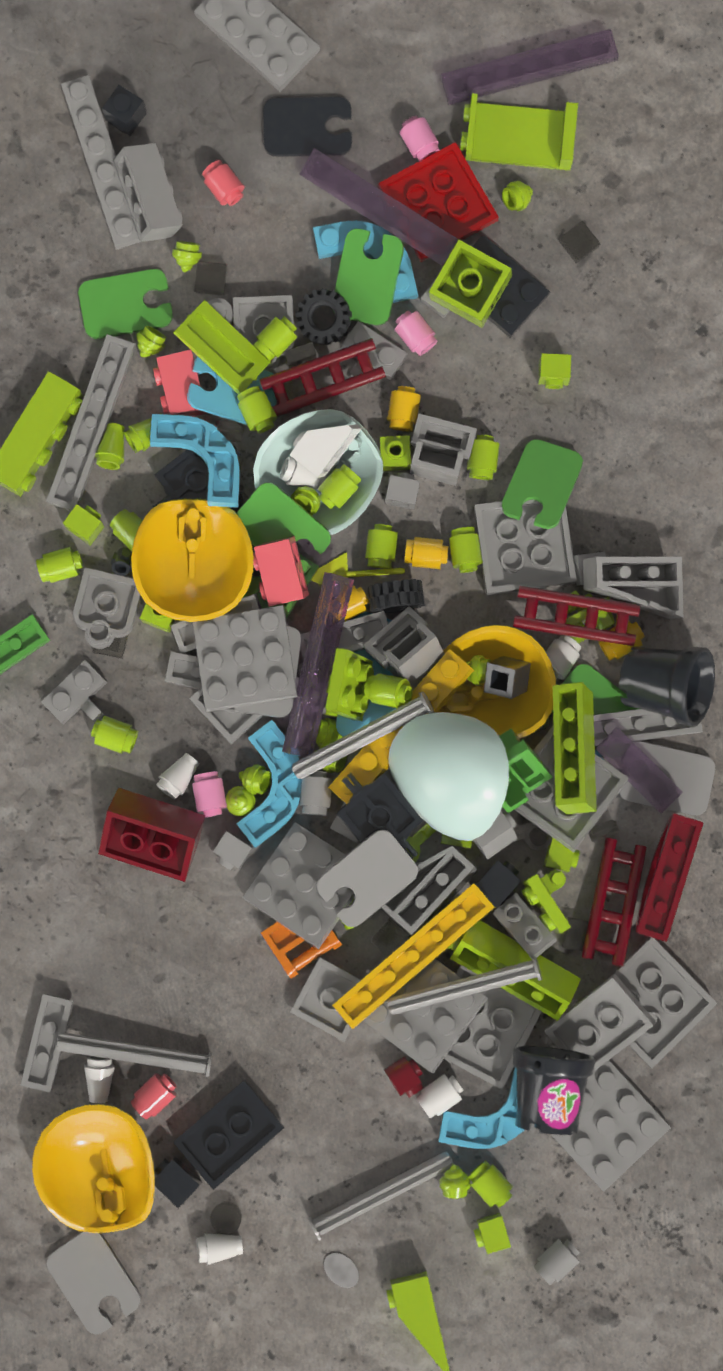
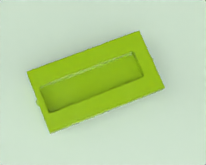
(221, 347)

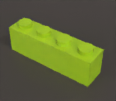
(36, 432)
(574, 748)
(488, 949)

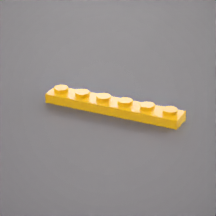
(372, 759)
(413, 956)

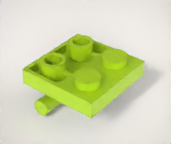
(347, 685)
(538, 892)

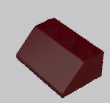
(151, 834)

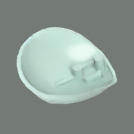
(361, 457)
(451, 772)

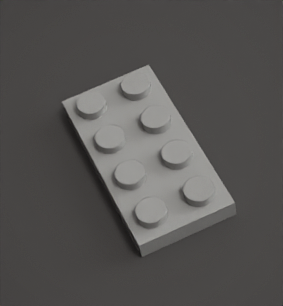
(260, 37)

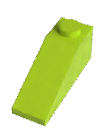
(416, 1309)

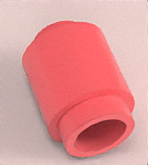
(223, 183)
(154, 1096)

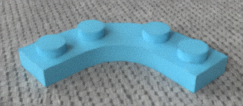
(331, 240)
(207, 442)
(285, 788)
(482, 1131)

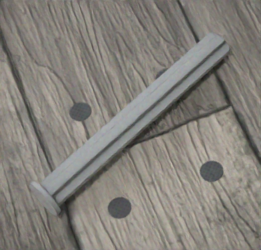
(362, 736)
(465, 987)
(134, 1053)
(381, 1194)

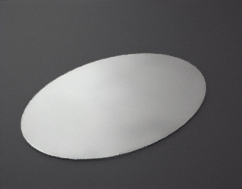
(341, 1270)

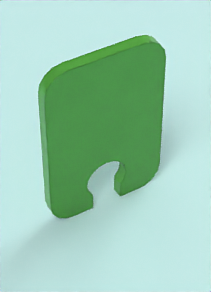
(366, 282)
(117, 306)
(543, 475)
(275, 516)
(605, 694)

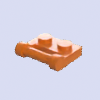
(283, 940)

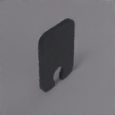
(299, 125)

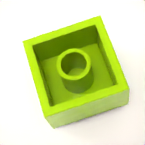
(470, 283)

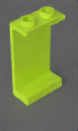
(520, 135)

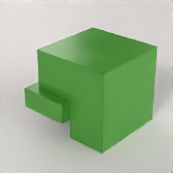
(525, 770)

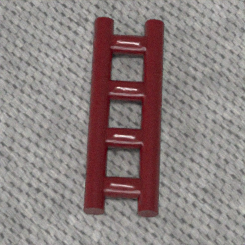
(340, 384)
(589, 630)
(600, 914)

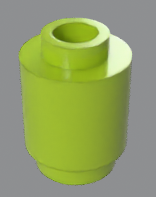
(275, 338)
(256, 409)
(483, 458)
(338, 487)
(125, 527)
(381, 546)
(465, 549)
(59, 565)
(388, 690)
(114, 735)
(490, 1184)

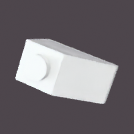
(322, 448)

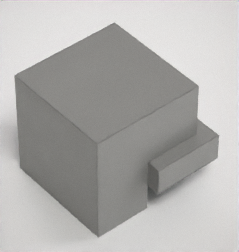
(440, 448)
(406, 647)

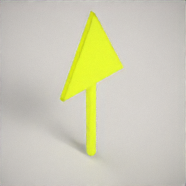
(340, 567)

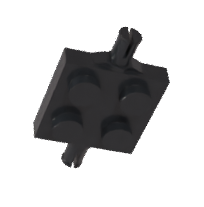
(185, 477)
(379, 808)

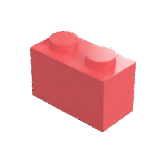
(175, 375)
(280, 571)

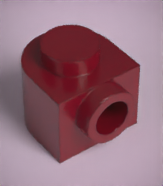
(405, 1076)

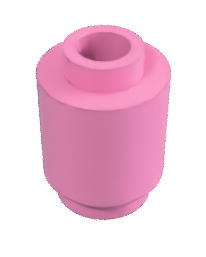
(419, 138)
(415, 332)
(209, 794)

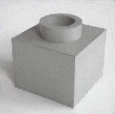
(402, 491)
(232, 851)

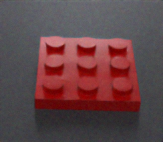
(444, 193)

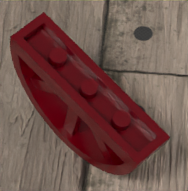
(667, 876)

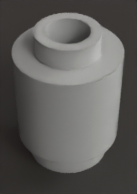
(315, 794)
(557, 1261)

